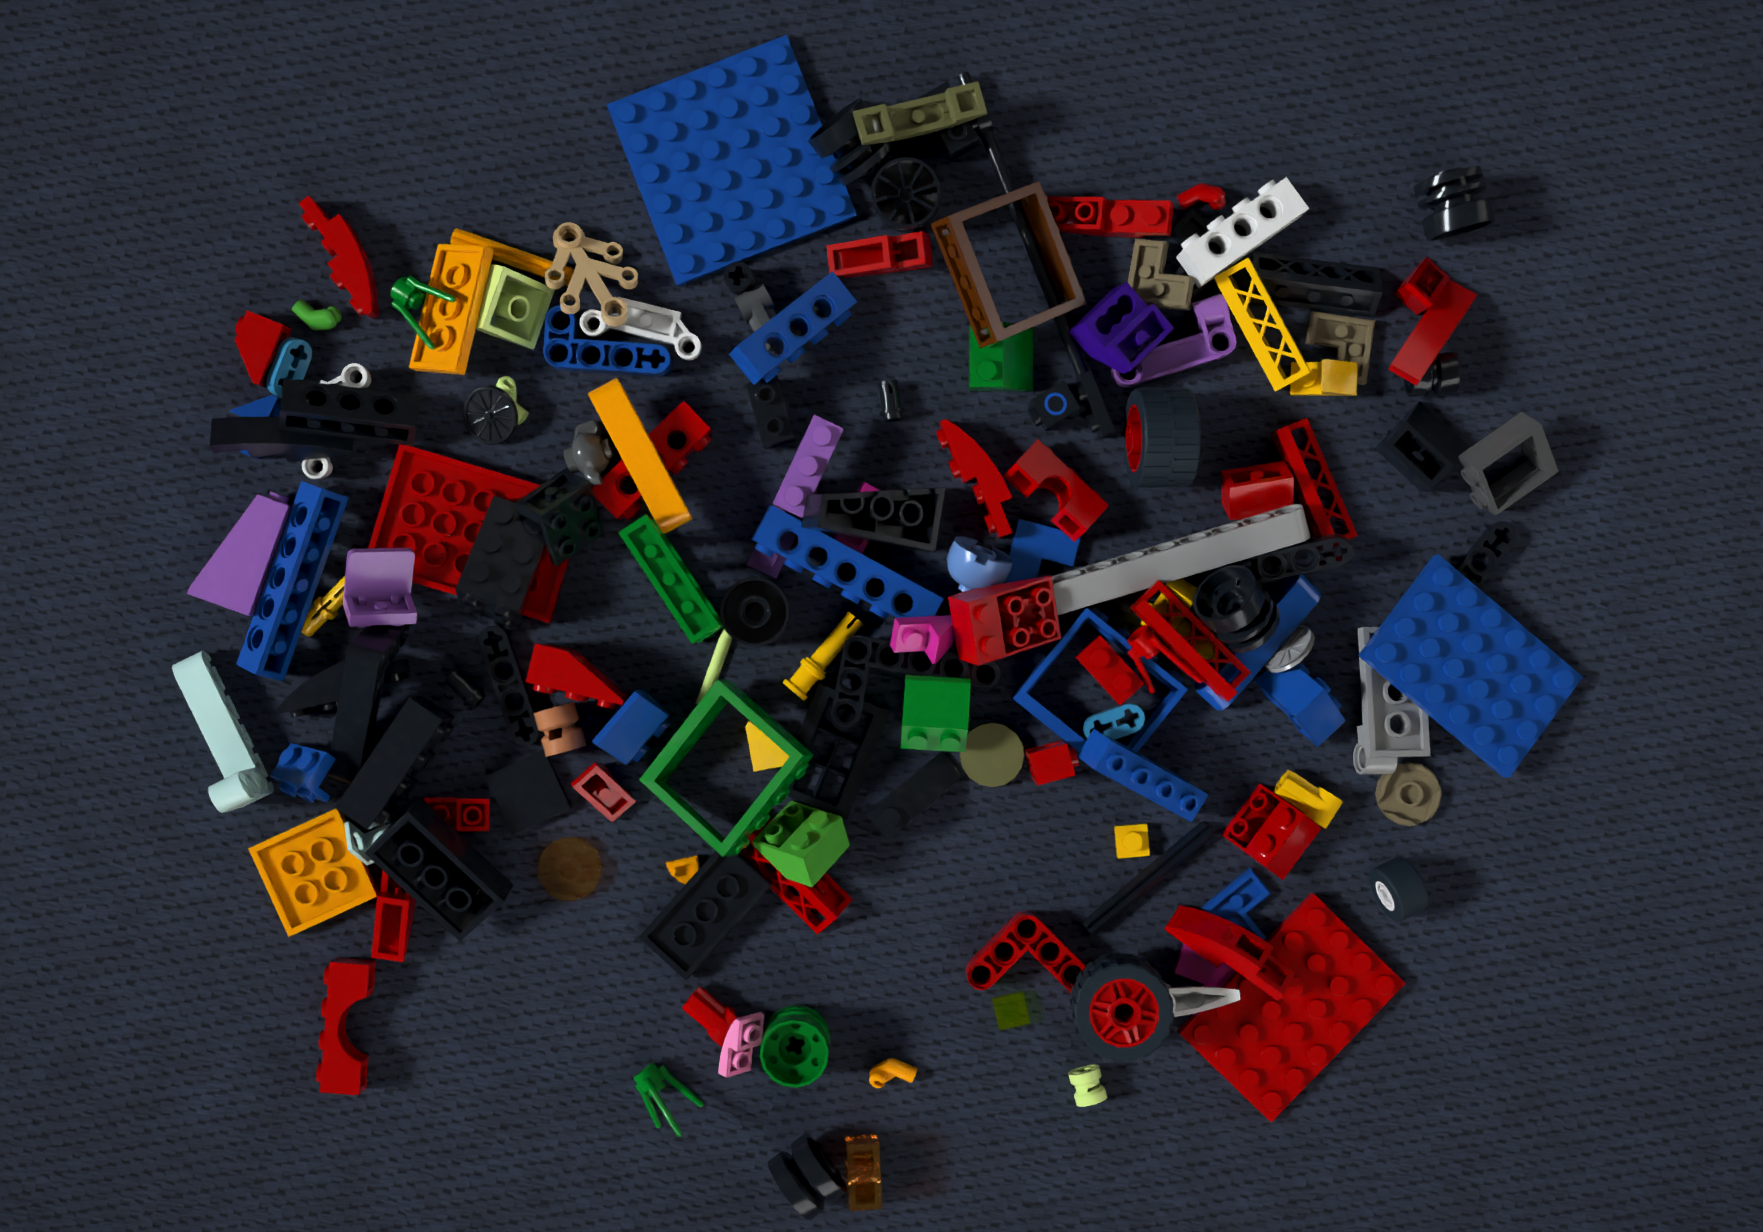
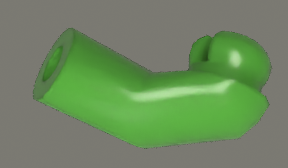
(317, 319)

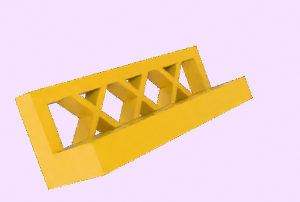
(1251, 329)

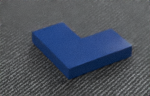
(1038, 542)
(1239, 899)

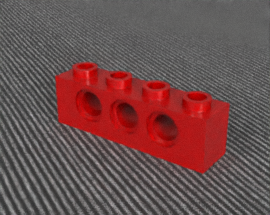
(680, 420)

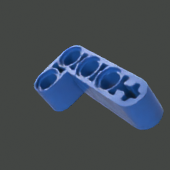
(608, 350)

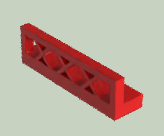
(1306, 487)
(1187, 651)
(824, 895)

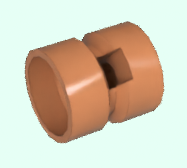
(562, 717)

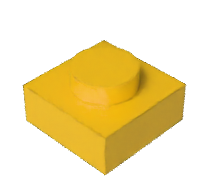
(1131, 840)

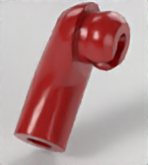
(1203, 192)

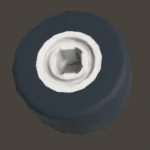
(1398, 889)

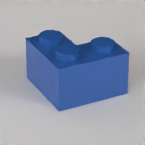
(1304, 701)

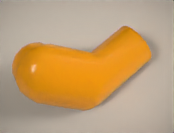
(888, 1070)

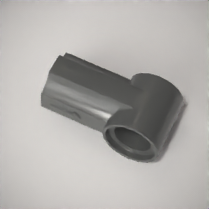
(757, 308)

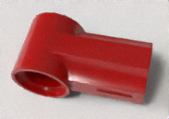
(710, 1014)

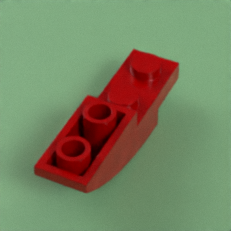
(1112, 217)
(351, 265)
(973, 463)
(1227, 942)

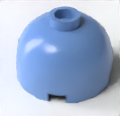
(977, 565)

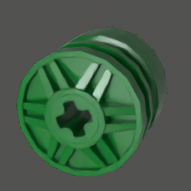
(787, 1062)

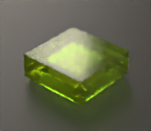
(1010, 1010)

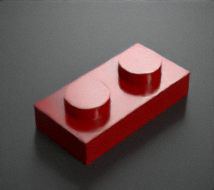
(1109, 670)

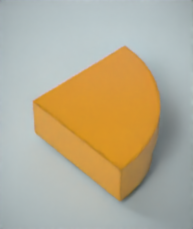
(683, 868)

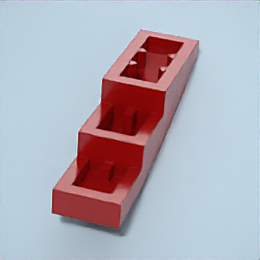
(1432, 332)

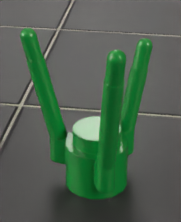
(409, 294)
(650, 1082)

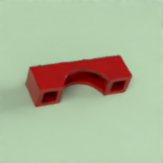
(342, 1065)

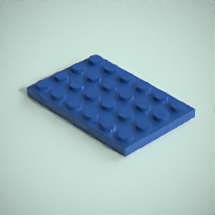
(1470, 666)

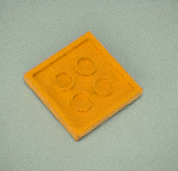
(312, 872)

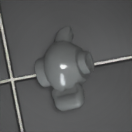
(589, 452)

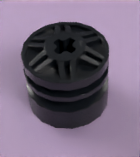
(841, 137)
(1454, 203)
(1236, 608)

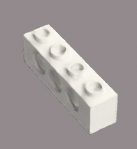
(1285, 208)

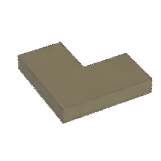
(1151, 283)
(1347, 334)

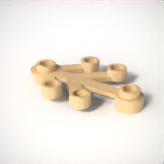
(589, 270)

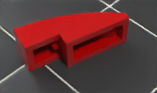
(880, 255)
(392, 921)

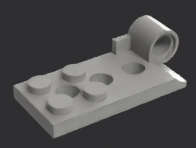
(1377, 743)

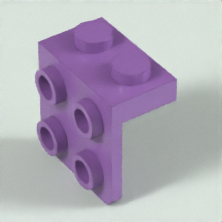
(379, 587)

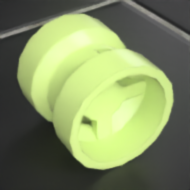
(1087, 1085)

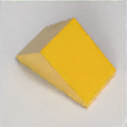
(763, 751)

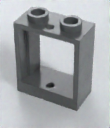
(1519, 481)

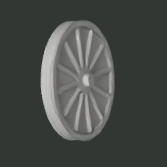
(1292, 650)

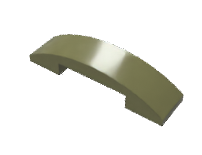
(920, 116)

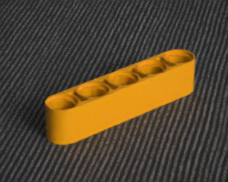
(640, 456)

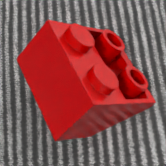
(1271, 831)

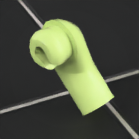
(508, 385)

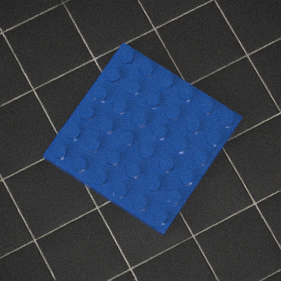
(730, 160)

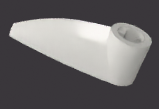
(1198, 998)

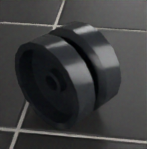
(807, 1176)

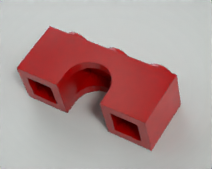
(1077, 501)

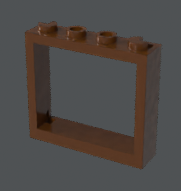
(969, 277)

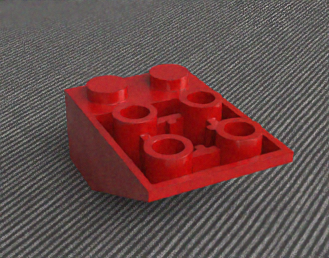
(1004, 619)
(567, 670)

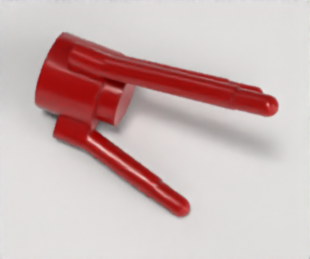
(1147, 644)

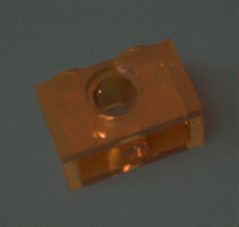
(863, 1172)

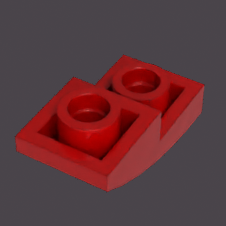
(462, 812)

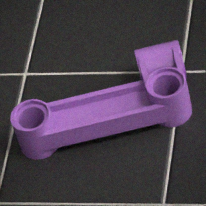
(1212, 320)

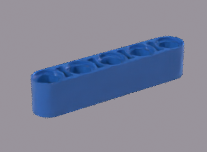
(1295, 600)

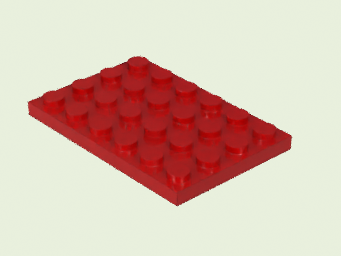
(438, 512)
(1282, 1045)

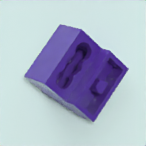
(1121, 329)

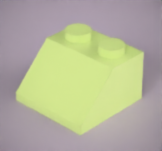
(513, 306)

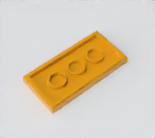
(452, 325)

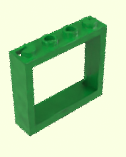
(687, 736)

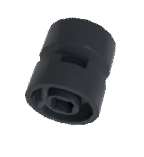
(1441, 377)

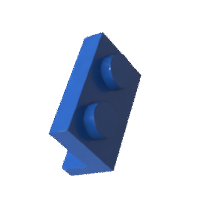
(302, 771)

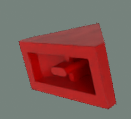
(1422, 286)

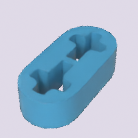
(286, 365)
(1113, 714)

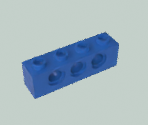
(828, 295)
(1142, 775)

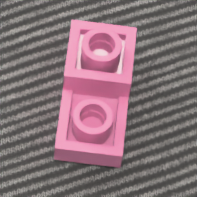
(739, 1043)

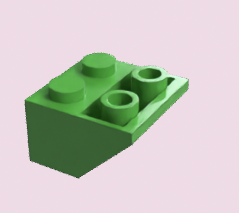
(803, 842)

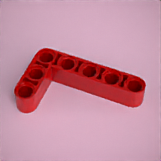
(1020, 944)

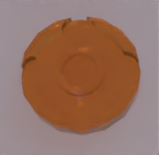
(579, 869)

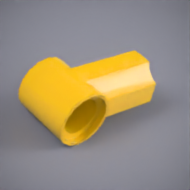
(1312, 801)

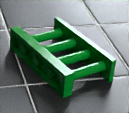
(671, 579)

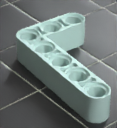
(227, 739)

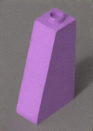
(243, 560)

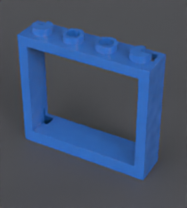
(1119, 638)

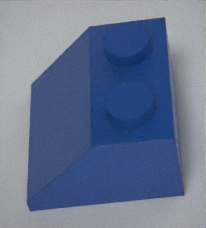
(633, 727)

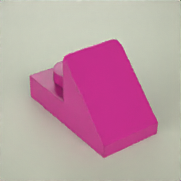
(925, 634)

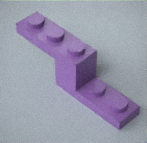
(799, 482)

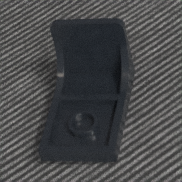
(501, 565)

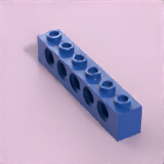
(768, 542)
(292, 581)

